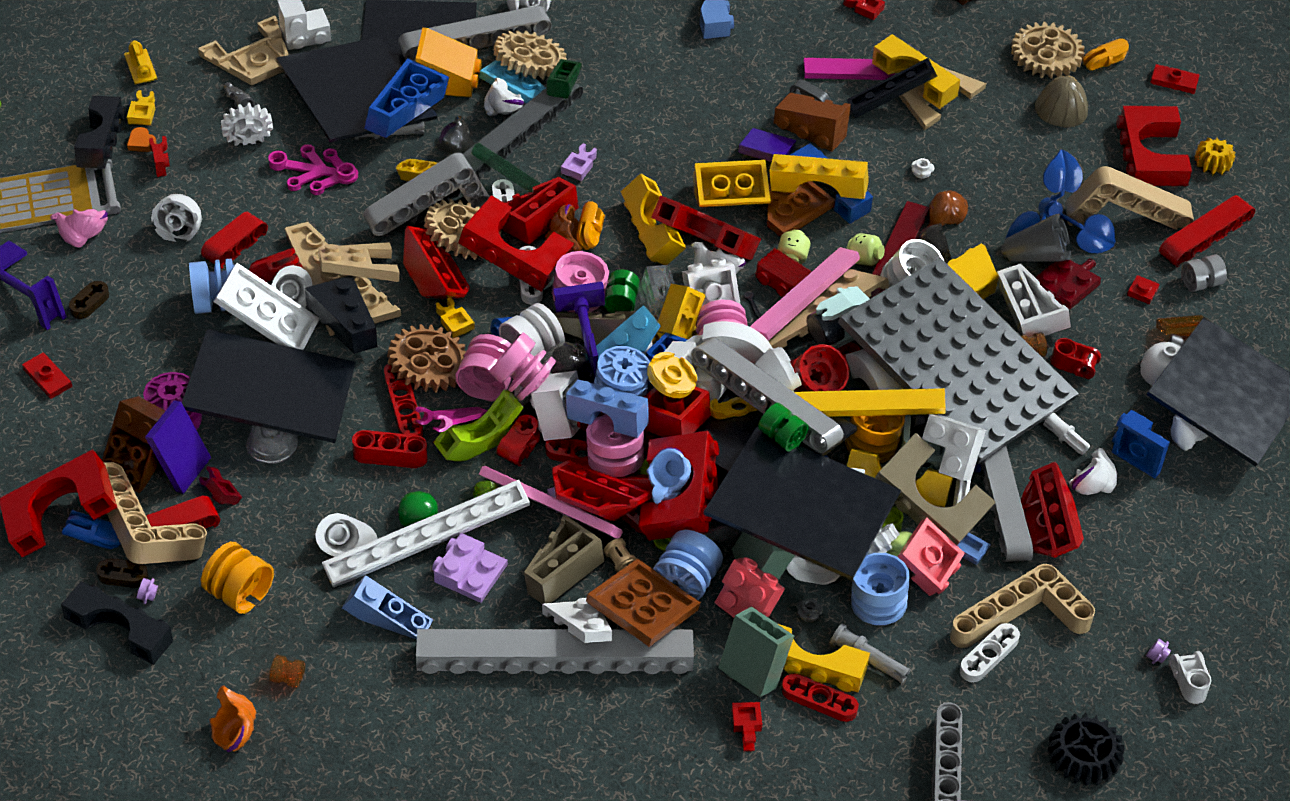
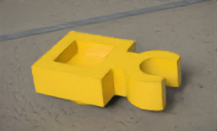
(142, 110)
(454, 319)

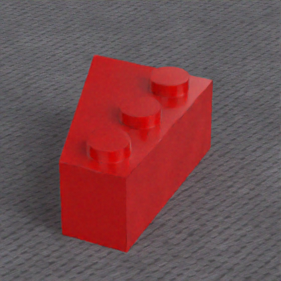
(533, 211)

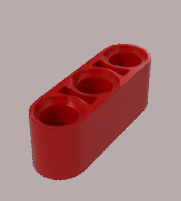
(234, 238)
(389, 449)
(194, 511)

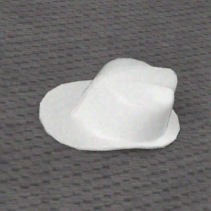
(291, 282)
(345, 530)

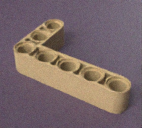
(1130, 193)
(140, 540)
(1036, 586)

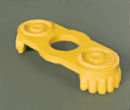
(725, 410)

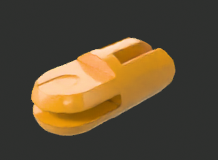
(1106, 54)
(590, 225)

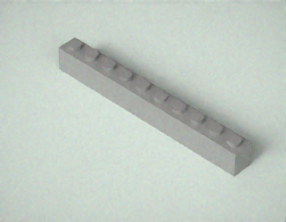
(549, 651)

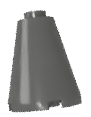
(1039, 243)

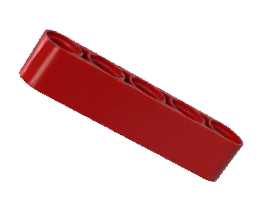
(1206, 230)

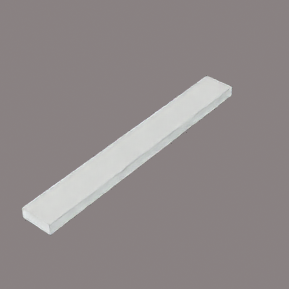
(425, 533)

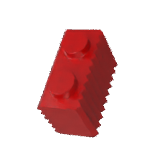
(780, 272)

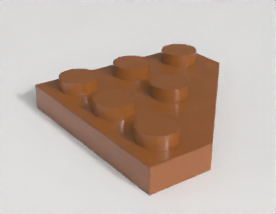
(795, 210)

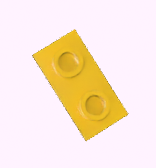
(139, 63)

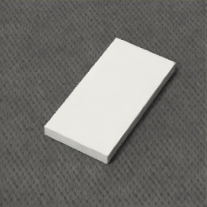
(266, 309)

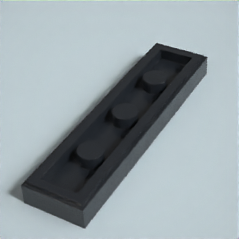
(892, 87)

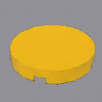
(671, 375)

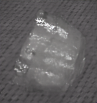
(270, 445)

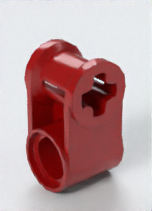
(1074, 357)
(519, 440)

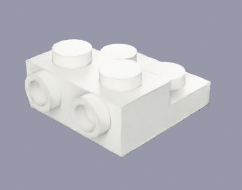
(715, 281)

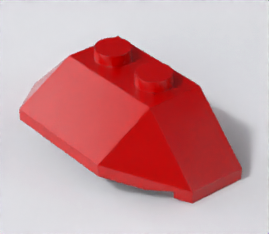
(432, 267)
(596, 491)
(1051, 512)

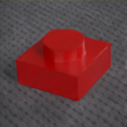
(1143, 289)

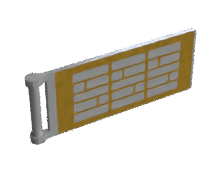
(33, 197)

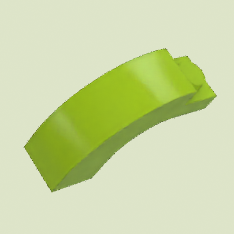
(473, 439)

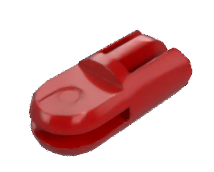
(269, 266)

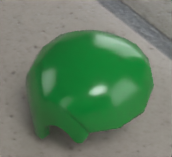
(416, 507)

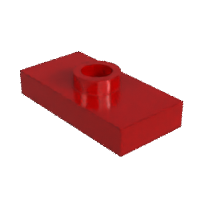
(1175, 79)
(47, 375)

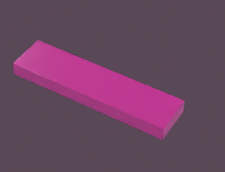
(842, 69)

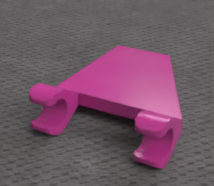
(450, 416)

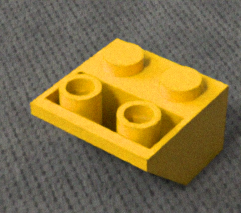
(976, 270)

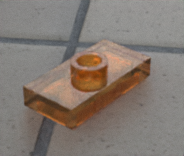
(1179, 325)

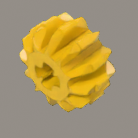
(1214, 156)

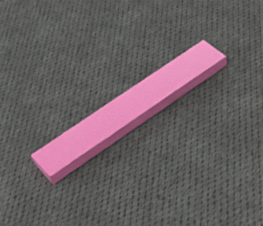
(805, 292)
(555, 504)

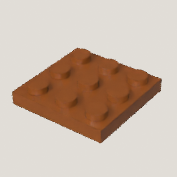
(643, 602)

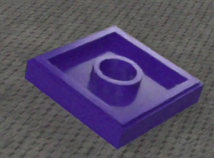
(765, 144)

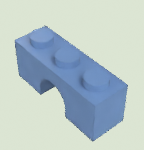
(626, 410)

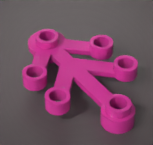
(342, 173)

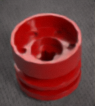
(824, 366)

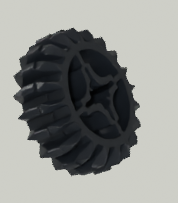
(1081, 755)

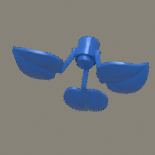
(1066, 175)

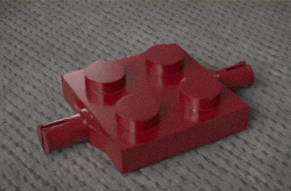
(1069, 281)

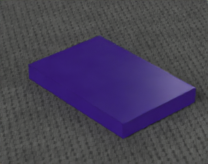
(178, 447)

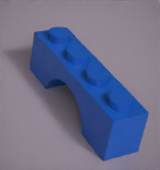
(847, 208)

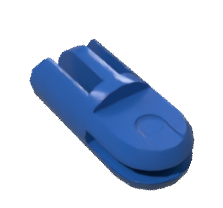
(91, 531)

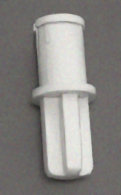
(1066, 433)

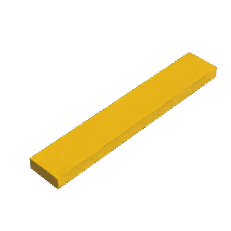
(877, 402)

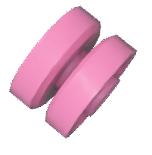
(579, 269)
(612, 451)

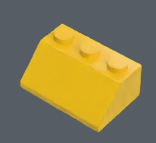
(731, 183)

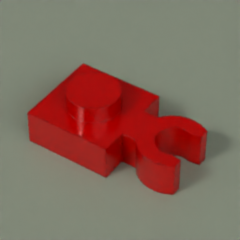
(867, 8)

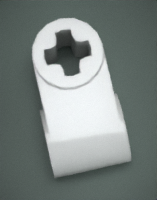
(1191, 676)

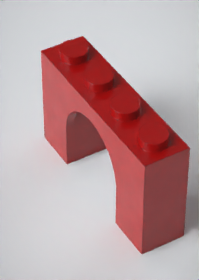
(1153, 168)
(706, 227)
(531, 266)
(25, 506)
(687, 509)

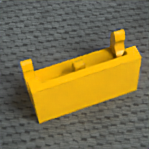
(680, 311)

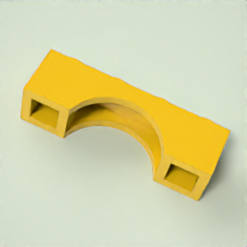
(895, 56)
(845, 176)
(660, 240)
(931, 485)
(841, 668)

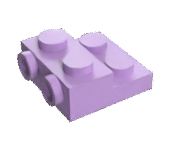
(468, 568)

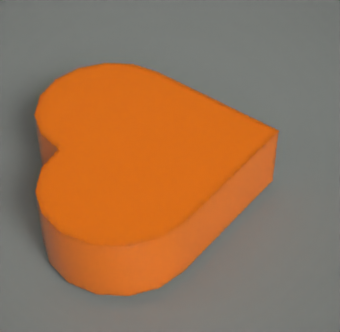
(140, 140)

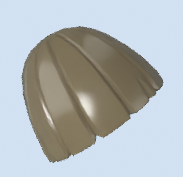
(1062, 102)

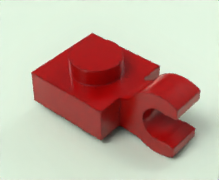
(160, 158)
(748, 720)

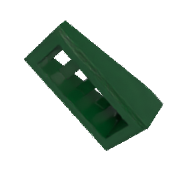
(563, 78)

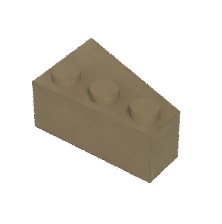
(563, 561)

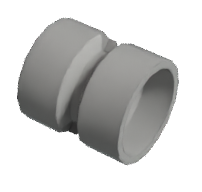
(1206, 272)

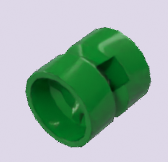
(621, 291)
(785, 428)

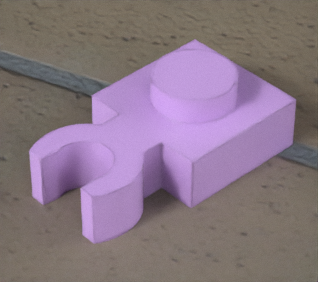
(579, 164)

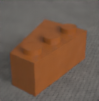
(813, 120)

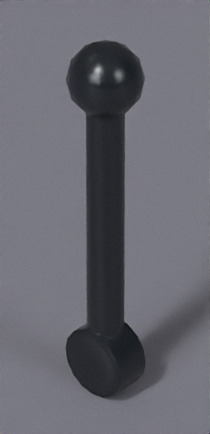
(750, 296)

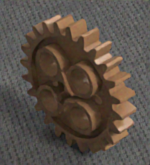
(426, 357)

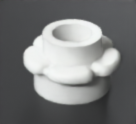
(922, 168)

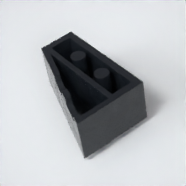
(344, 311)

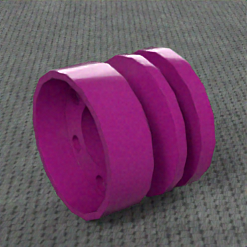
(169, 387)

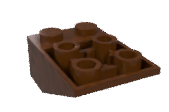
(128, 442)

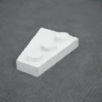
(581, 618)

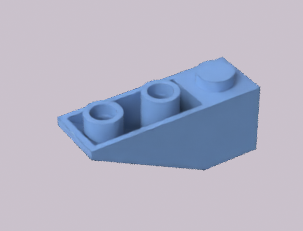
(715, 19)
(384, 609)

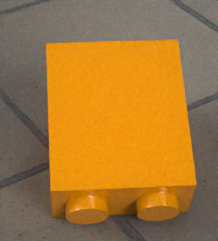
(451, 59)

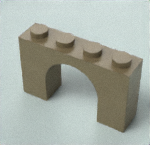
(952, 521)

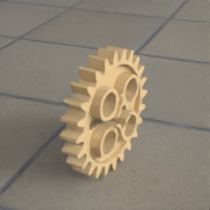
(1047, 50)
(528, 53)
(446, 224)

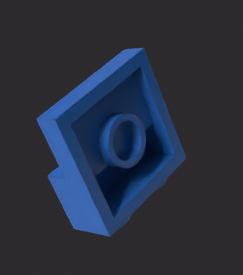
(1138, 444)

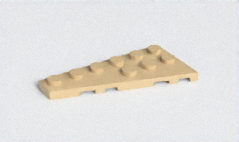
(306, 243)
(851, 278)

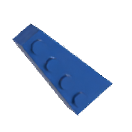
(405, 97)

